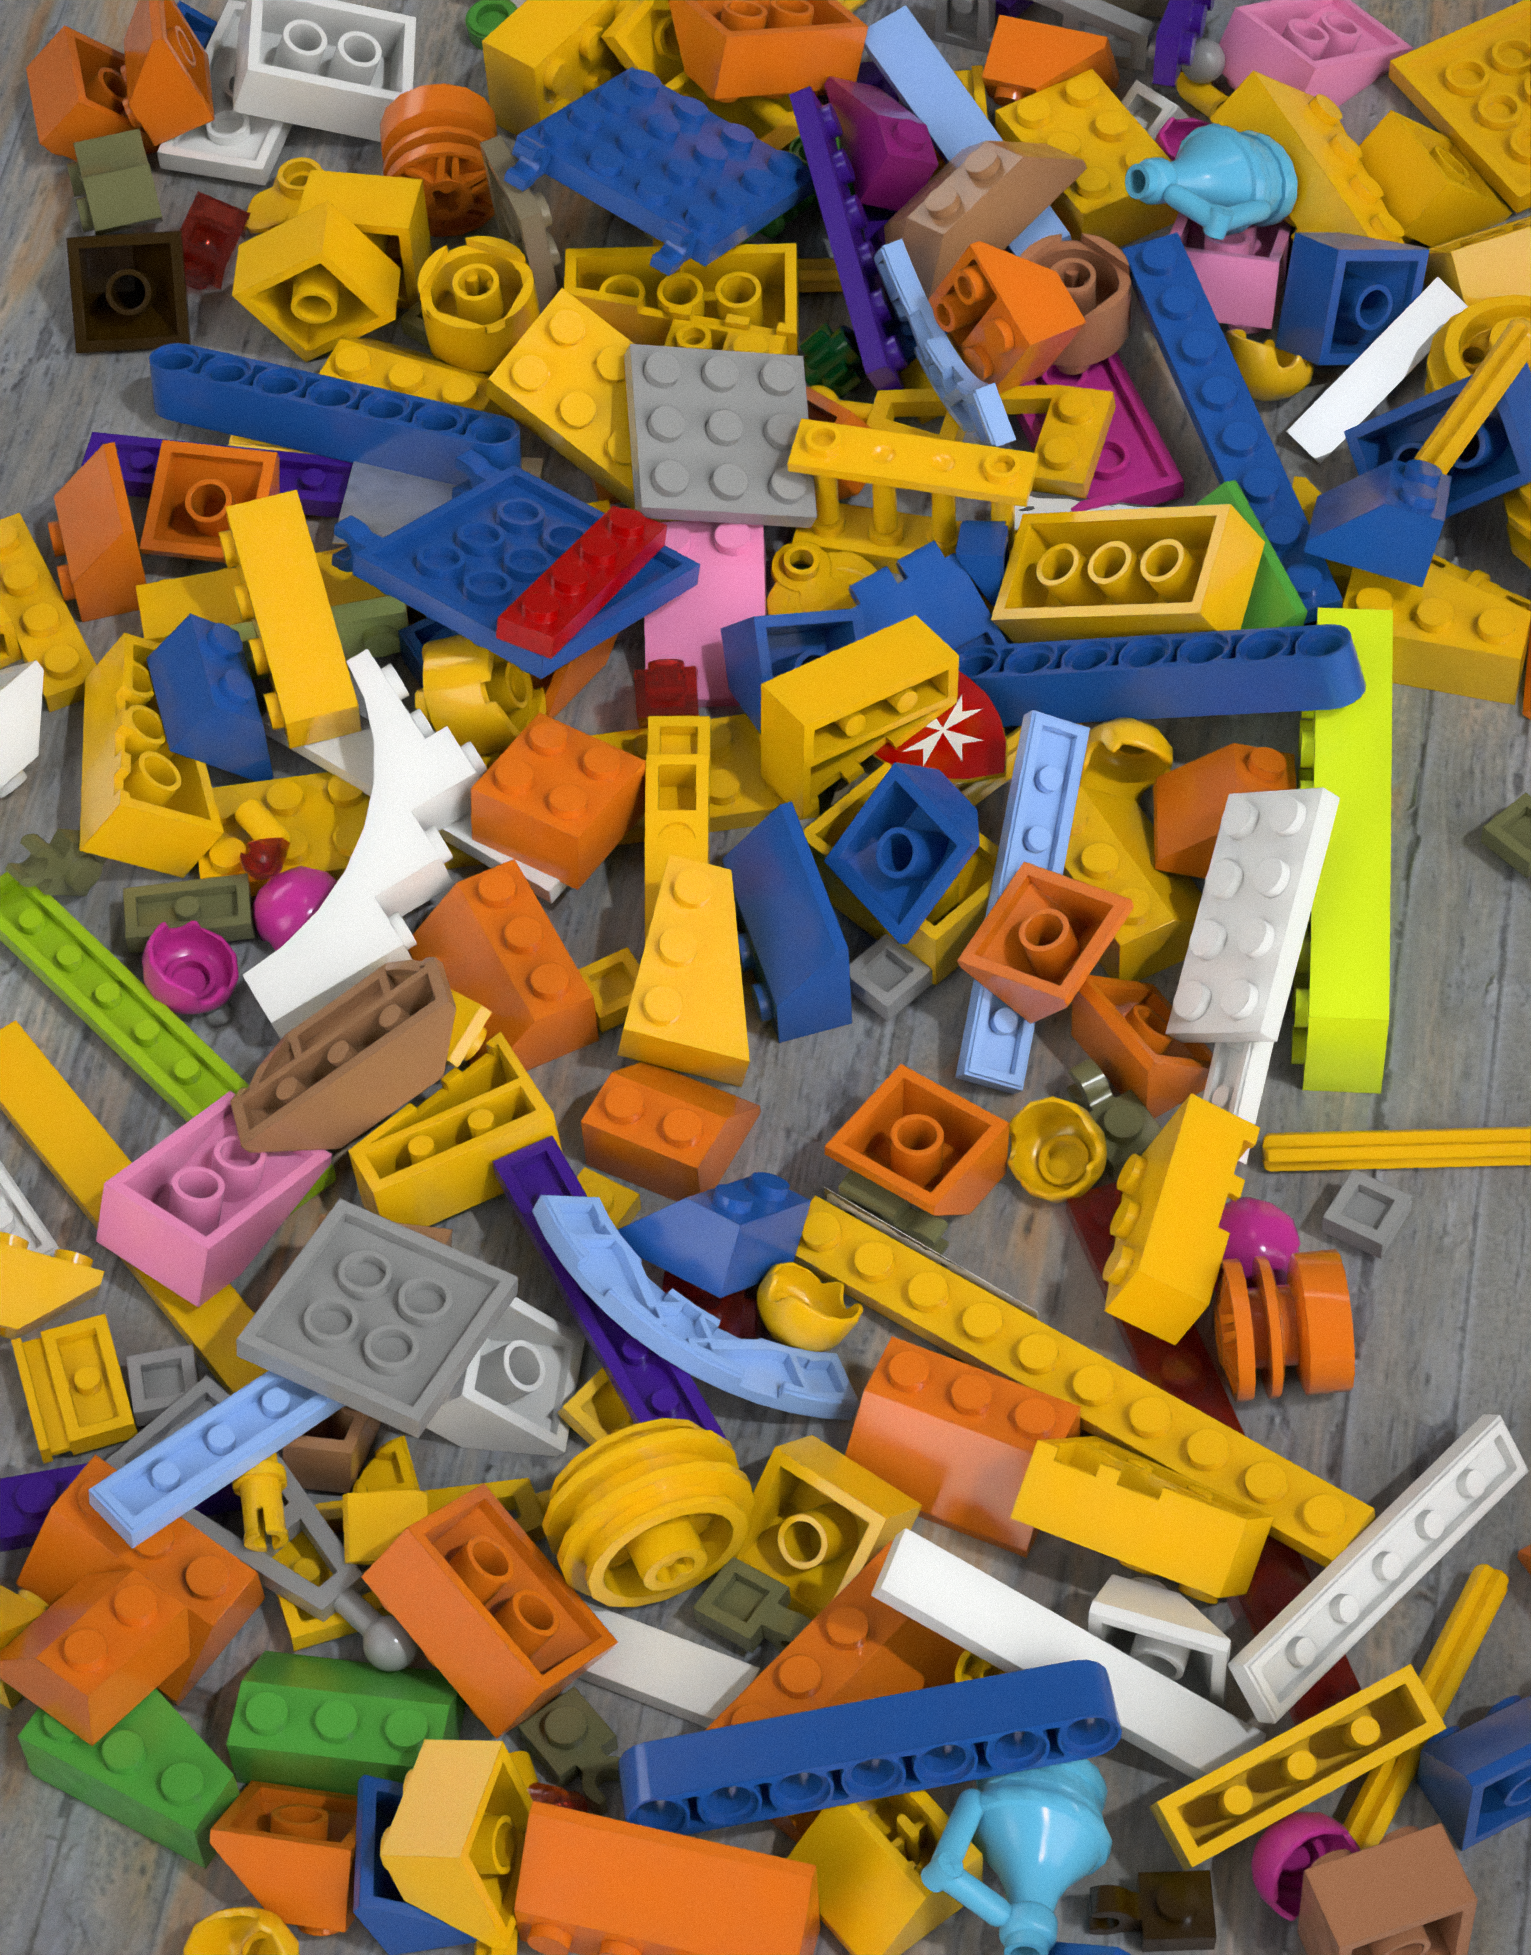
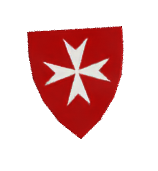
(962, 742)

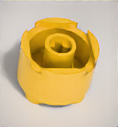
(477, 302)
(476, 694)

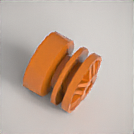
(437, 138)
(1285, 1325)

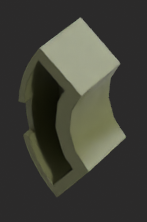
(116, 184)

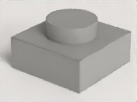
(888, 977)
(1367, 1213)
(160, 1380)

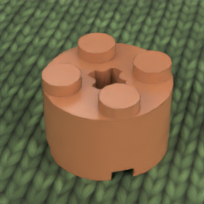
(1101, 288)

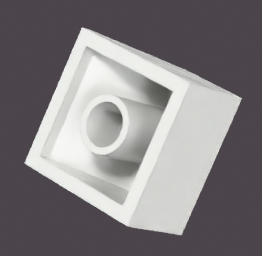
(515, 1387)

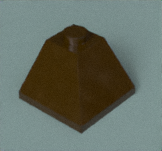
(128, 291)

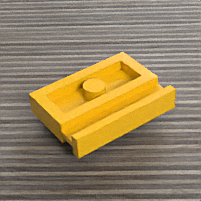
(74, 1388)

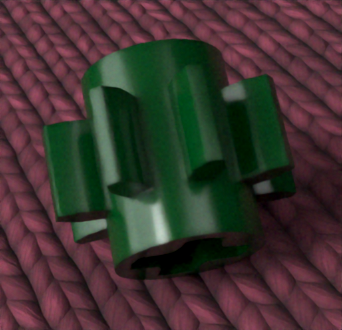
(833, 359)

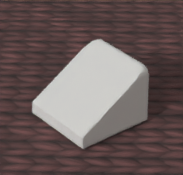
(1150, 108)

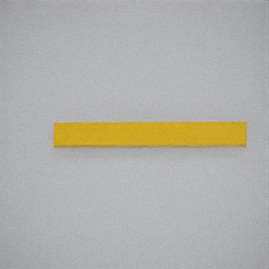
(85, 1158)

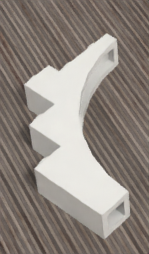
(396, 866)

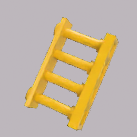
(906, 462)

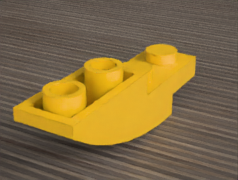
(675, 797)

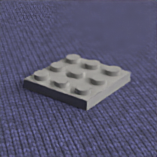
(717, 435)
(378, 1317)

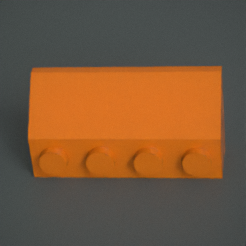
(842, 1657)
(650, 1891)

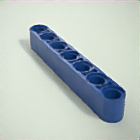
(326, 414)
(1170, 674)
(870, 1749)

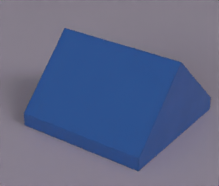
(377, 1900)

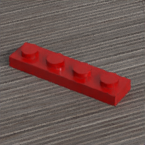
(581, 581)

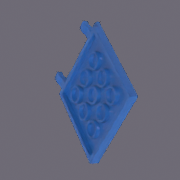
(663, 167)
(487, 548)

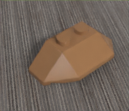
(982, 196)
(351, 1062)

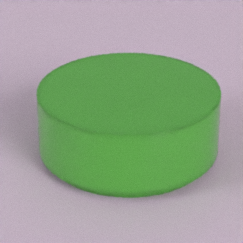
(486, 17)

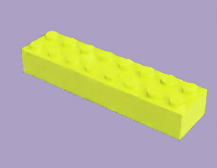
(1345, 952)

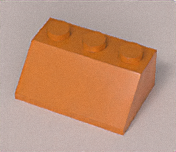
(766, 45)
(512, 963)
(956, 1439)
(179, 1558)
(488, 1609)

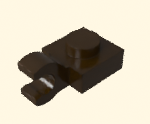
(1167, 1909)

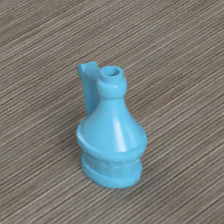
(1220, 180)
(1037, 1835)

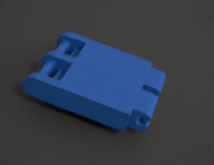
(933, 590)

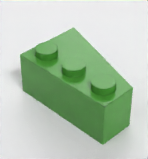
(142, 1773)

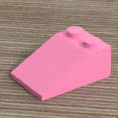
(1309, 46)
(1241, 272)
(727, 591)
(202, 1203)

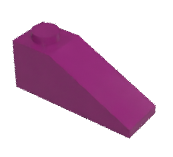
(883, 142)

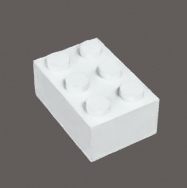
(322, 63)

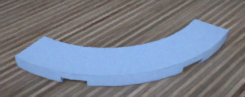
(966, 397)
(681, 1331)

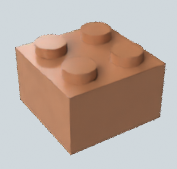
(1389, 1898)

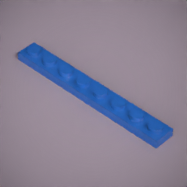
(1224, 409)

